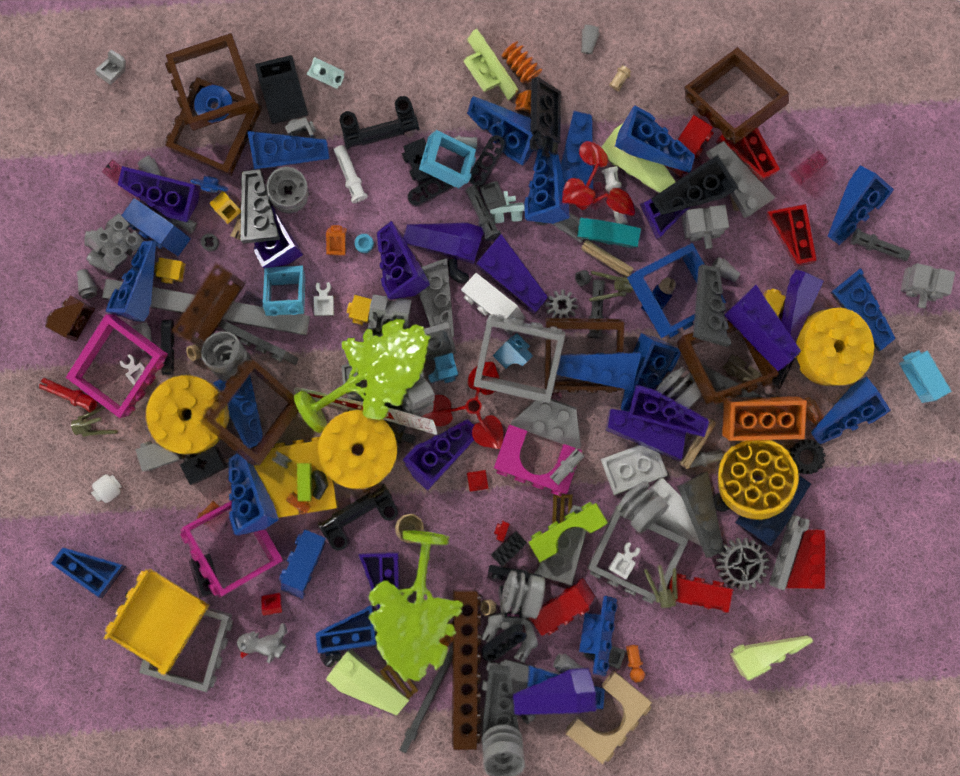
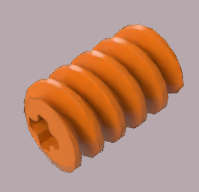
(520, 63)

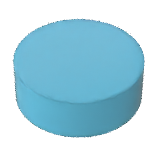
(364, 243)

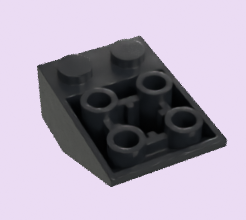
(282, 89)

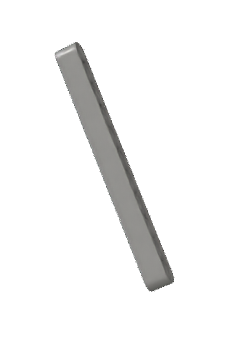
(237, 313)

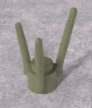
(621, 284)
(83, 424)
(666, 597)

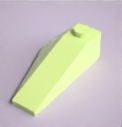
(650, 173)
(756, 658)
(360, 680)

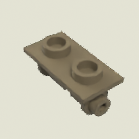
(735, 368)

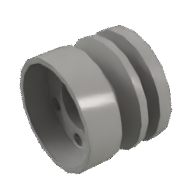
(288, 179)
(223, 354)
(678, 389)
(645, 510)
(523, 594)
(503, 751)

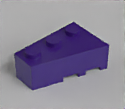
(659, 223)
(381, 567)

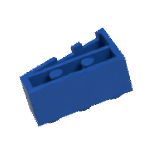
(156, 227)
(302, 563)
(89, 571)
(348, 633)

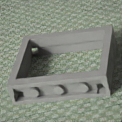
(511, 387)
(615, 580)
(215, 660)

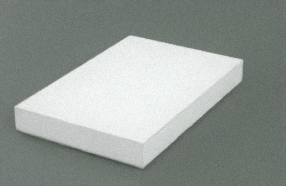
(633, 467)

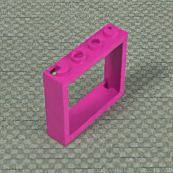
(92, 348)
(215, 587)

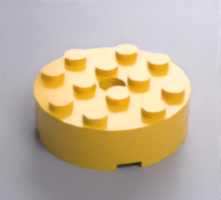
(835, 347)
(167, 412)
(357, 470)
(759, 498)

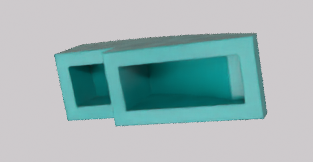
(609, 232)

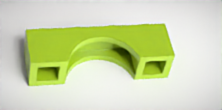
(546, 544)

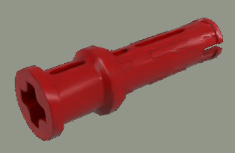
(76, 397)

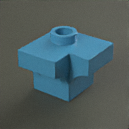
(513, 351)
(444, 369)

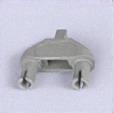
(527, 645)

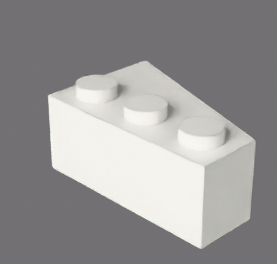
(490, 300)

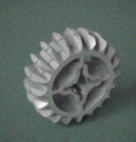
(759, 561)

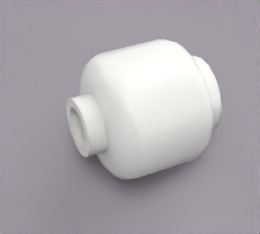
(106, 488)

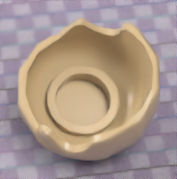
(408, 522)

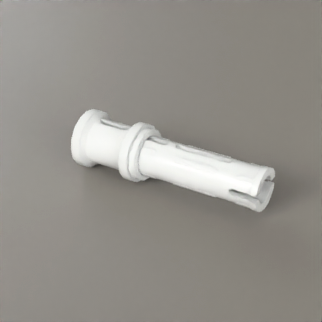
(612, 181)
(352, 182)

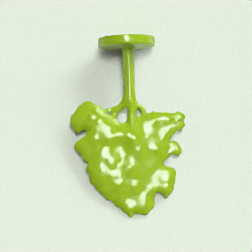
(387, 364)
(412, 631)

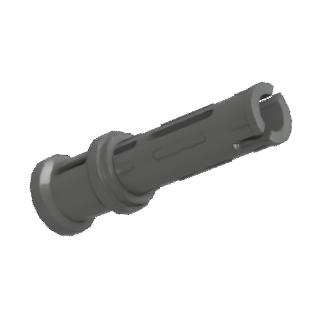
(485, 221)
(870, 243)
(597, 308)

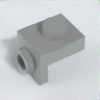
(111, 68)
(298, 126)

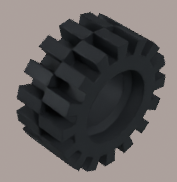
(817, 452)
(508, 549)

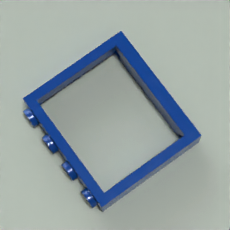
(693, 261)

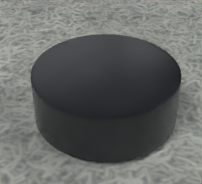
(719, 503)

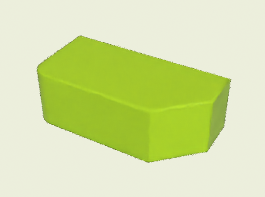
(304, 481)

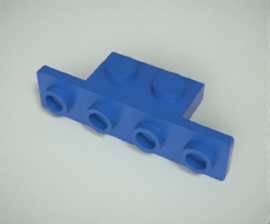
(598, 635)

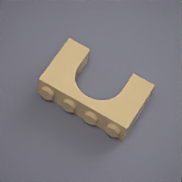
(602, 744)

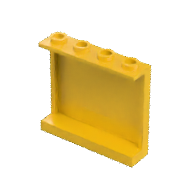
(283, 481)
(156, 620)

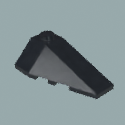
(702, 185)

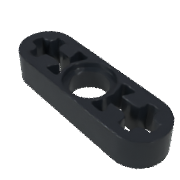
(499, 151)
(418, 191)
(167, 343)
(496, 648)

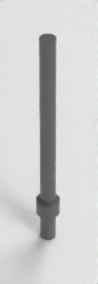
(411, 732)

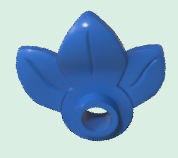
(209, 184)

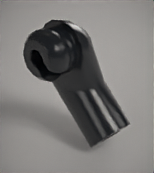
(456, 274)
(321, 483)
(330, 658)

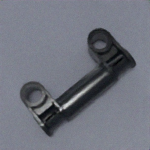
(355, 136)
(354, 511)

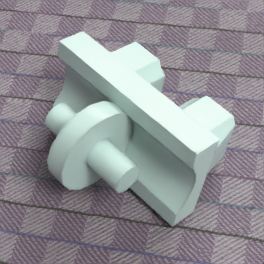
(326, 73)
(515, 208)

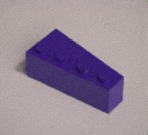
(510, 273)
(763, 328)
(650, 435)

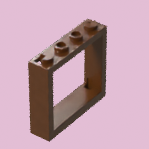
(200, 49)
(738, 59)
(237, 146)
(209, 306)
(766, 369)
(574, 386)
(274, 432)

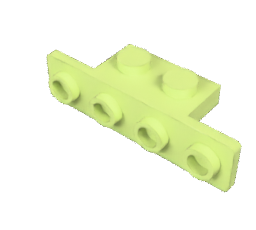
(487, 68)

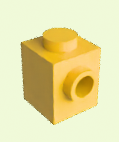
(225, 207)
(169, 270)
(775, 300)
(359, 310)

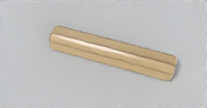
(607, 258)
(696, 446)

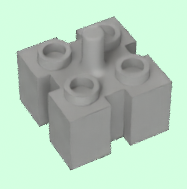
(705, 223)
(115, 241)
(927, 282)
(384, 311)
(419, 398)

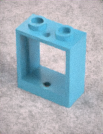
(440, 171)
(275, 276)
(924, 376)

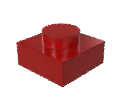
(477, 480)
(501, 530)
(271, 604)

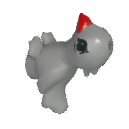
(268, 646)

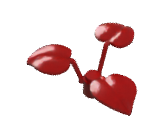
(582, 196)
(486, 432)

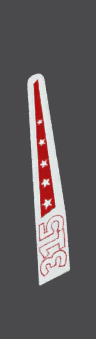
(392, 415)

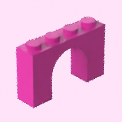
(509, 463)

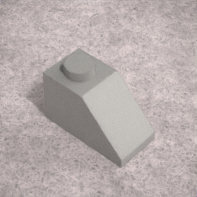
(155, 456)

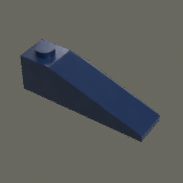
(769, 529)

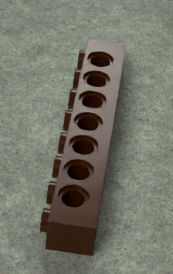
(470, 739)

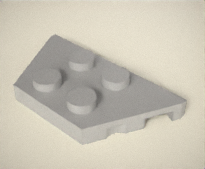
(552, 421)

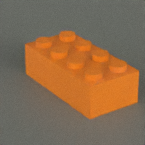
(764, 418)

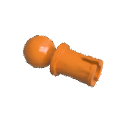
(636, 673)

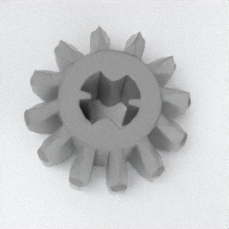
(559, 298)

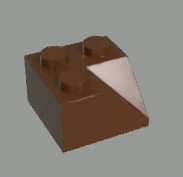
(70, 318)

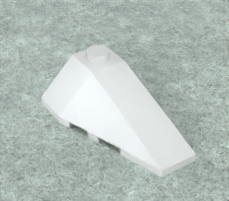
(676, 516)

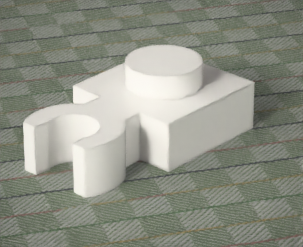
(323, 303)
(134, 370)
(622, 563)

